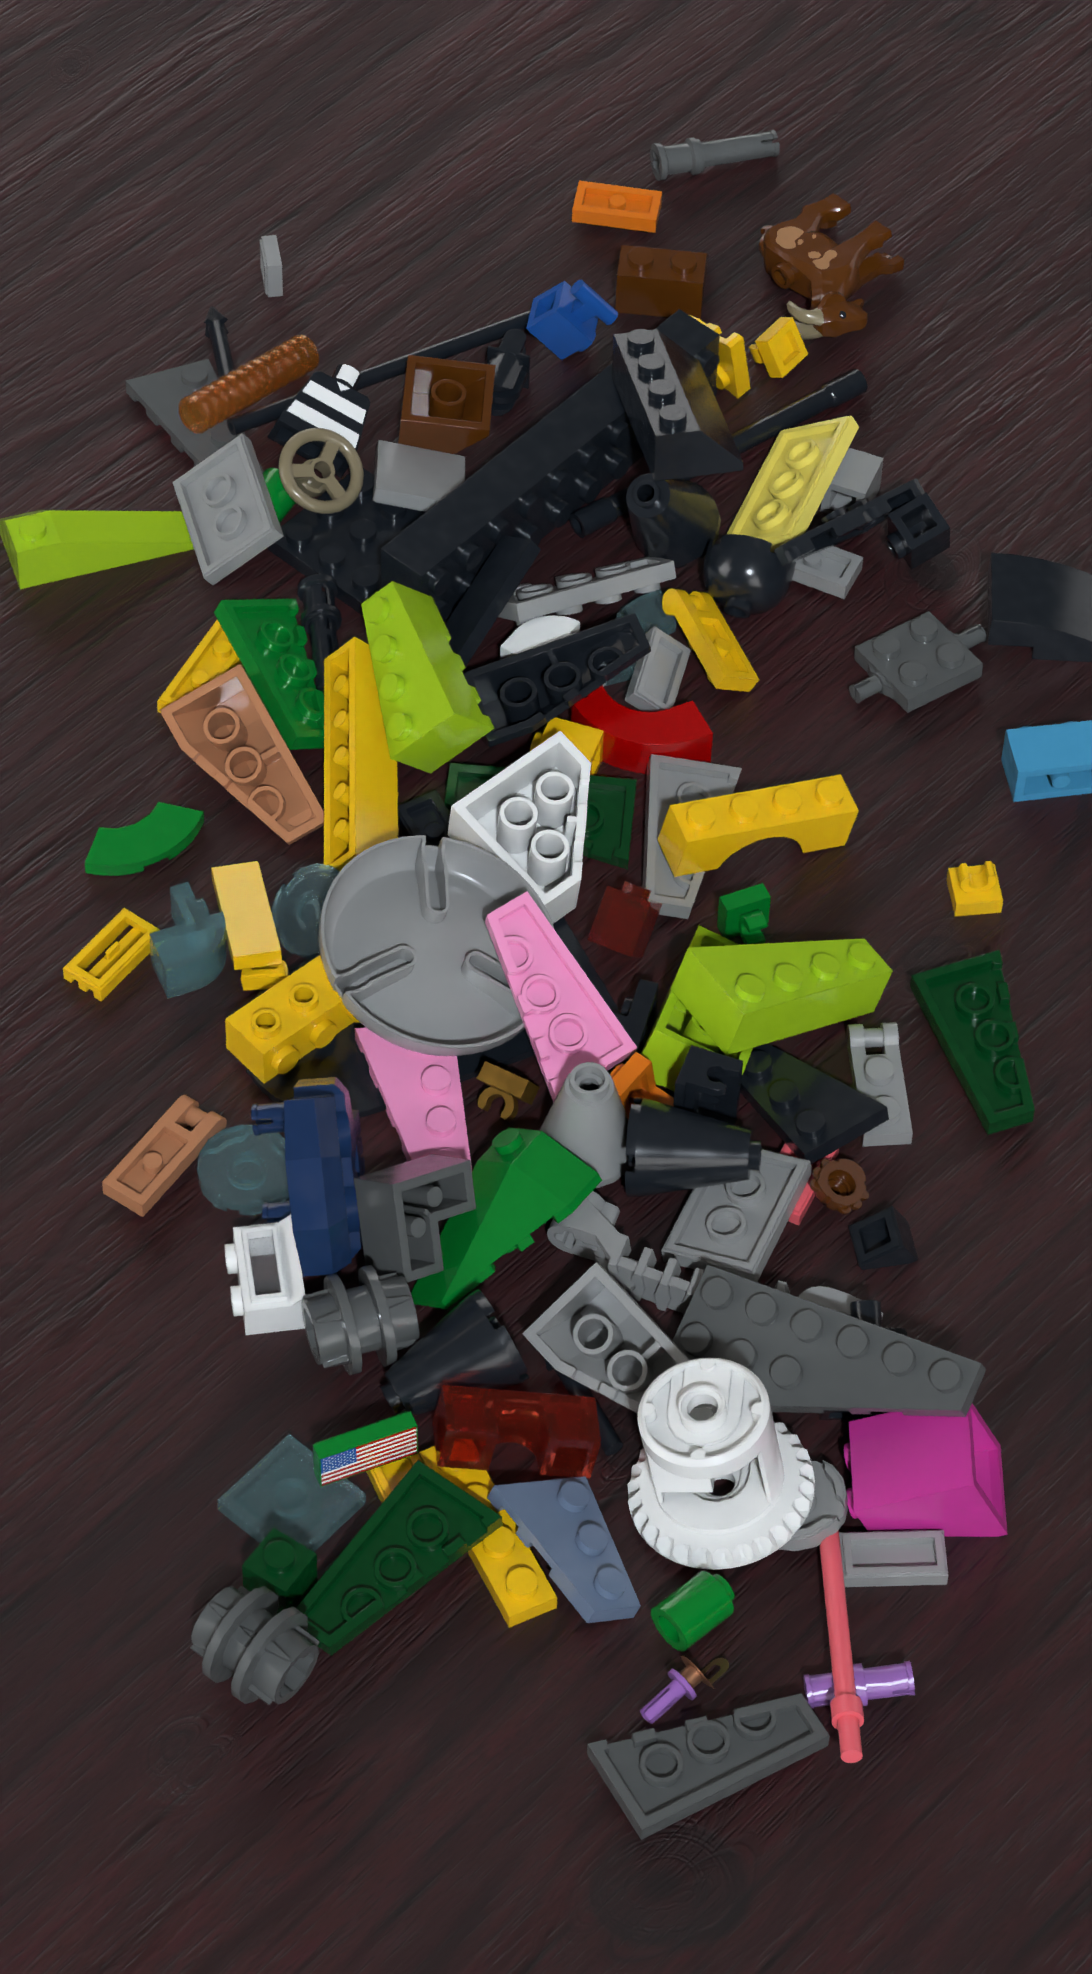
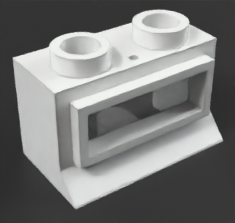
(268, 1277)

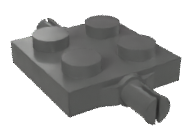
(918, 662)

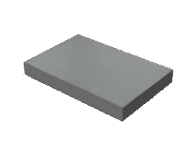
(227, 509)
(739, 1221)

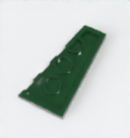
(608, 809)
(975, 1027)
(396, 1552)

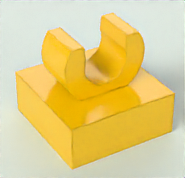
(779, 347)
(974, 889)

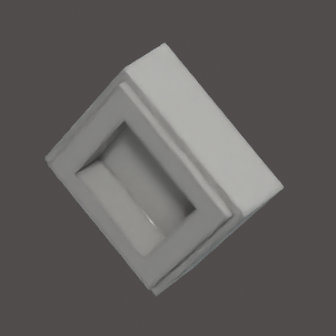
(271, 266)

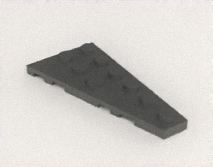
(819, 1356)

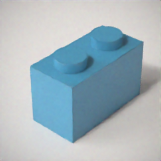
(1048, 760)

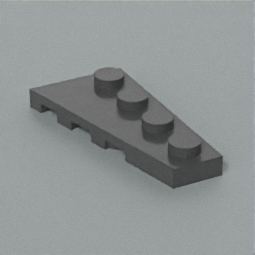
(161, 397)
(690, 1767)

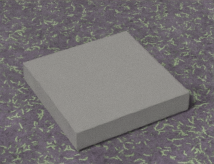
(414, 475)

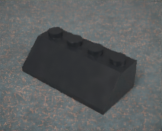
(671, 407)

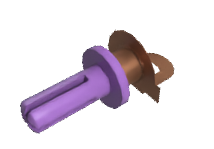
(680, 1685)

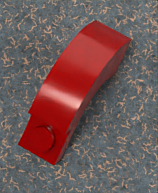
(635, 734)

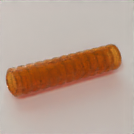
(248, 383)

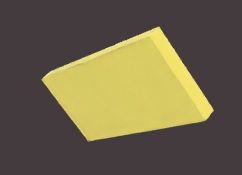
(794, 480)

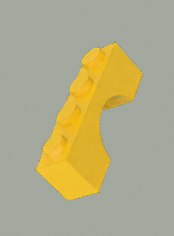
(709, 830)

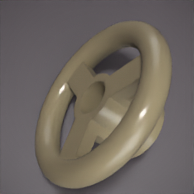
(303, 483)

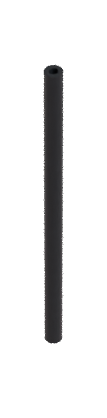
(391, 368)

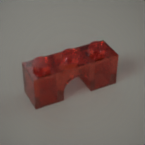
(553, 1426)

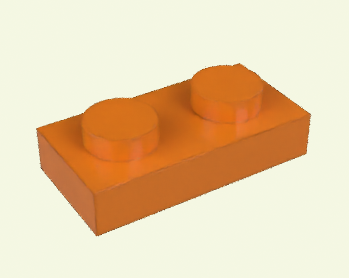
(617, 206)

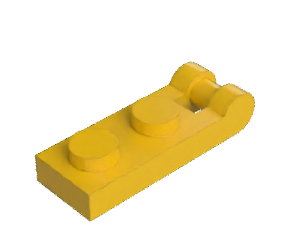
(711, 639)

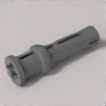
(696, 155)

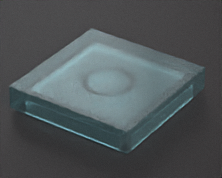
(287, 1496)

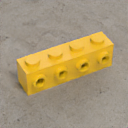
(287, 1022)

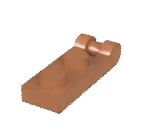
(162, 1155)

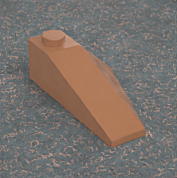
(240, 747)

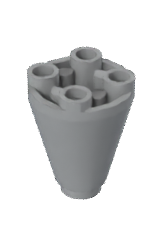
(591, 1121)

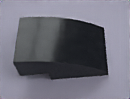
(1040, 607)

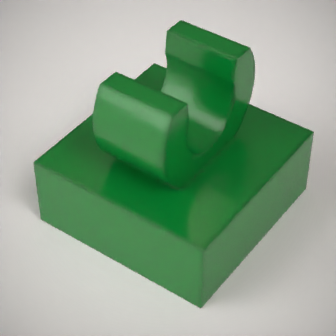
(745, 914)

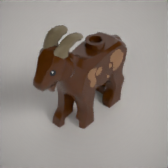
(822, 269)

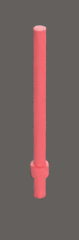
(846, 1707)

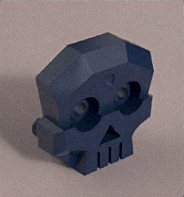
(320, 1172)

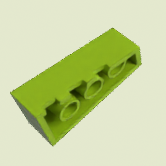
(419, 680)

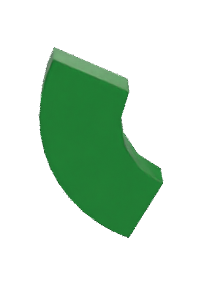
(155, 837)

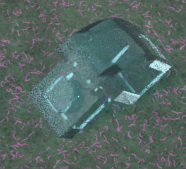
(191, 951)

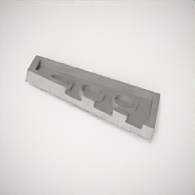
(580, 588)
(669, 783)

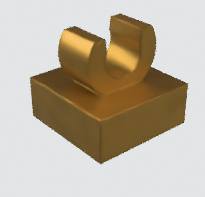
(505, 1085)

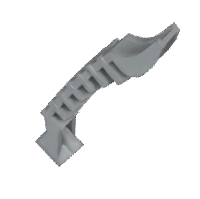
(592, 1235)

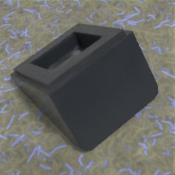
(883, 1240)

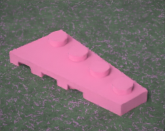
(554, 995)
(419, 1097)

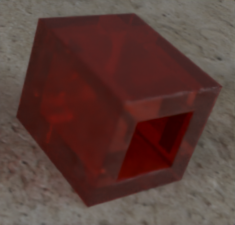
(625, 919)

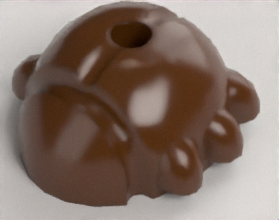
(840, 1185)

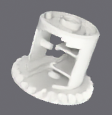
(693, 1448)

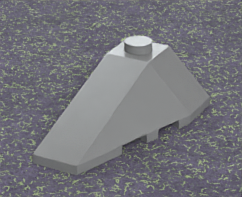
(605, 1340)

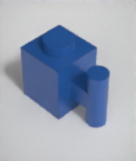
(568, 317)

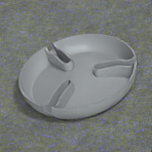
(413, 944)

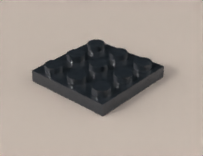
(345, 542)

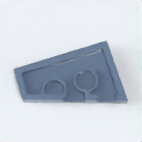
(574, 1540)

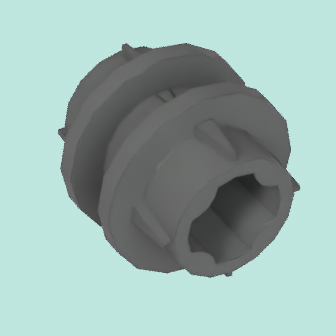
(360, 1320)
(261, 1649)

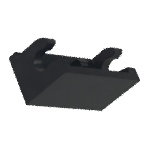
(709, 1085)

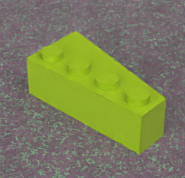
(778, 989)

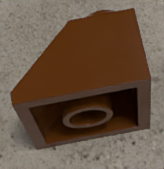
(660, 281)
(446, 403)

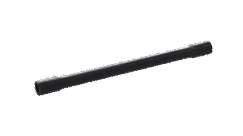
(830, 395)

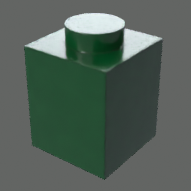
(282, 1567)

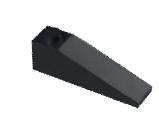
(546, 680)

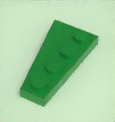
(276, 661)

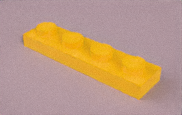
(501, 1558)

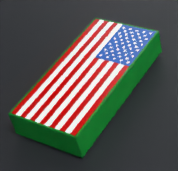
(365, 1448)

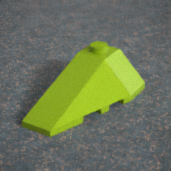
(73, 543)
(678, 1030)

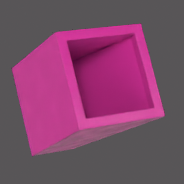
(926, 1474)

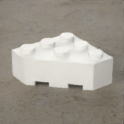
(533, 820)

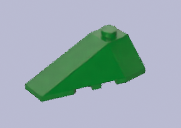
(516, 1191)

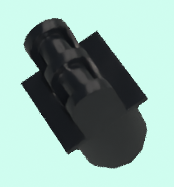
(511, 370)

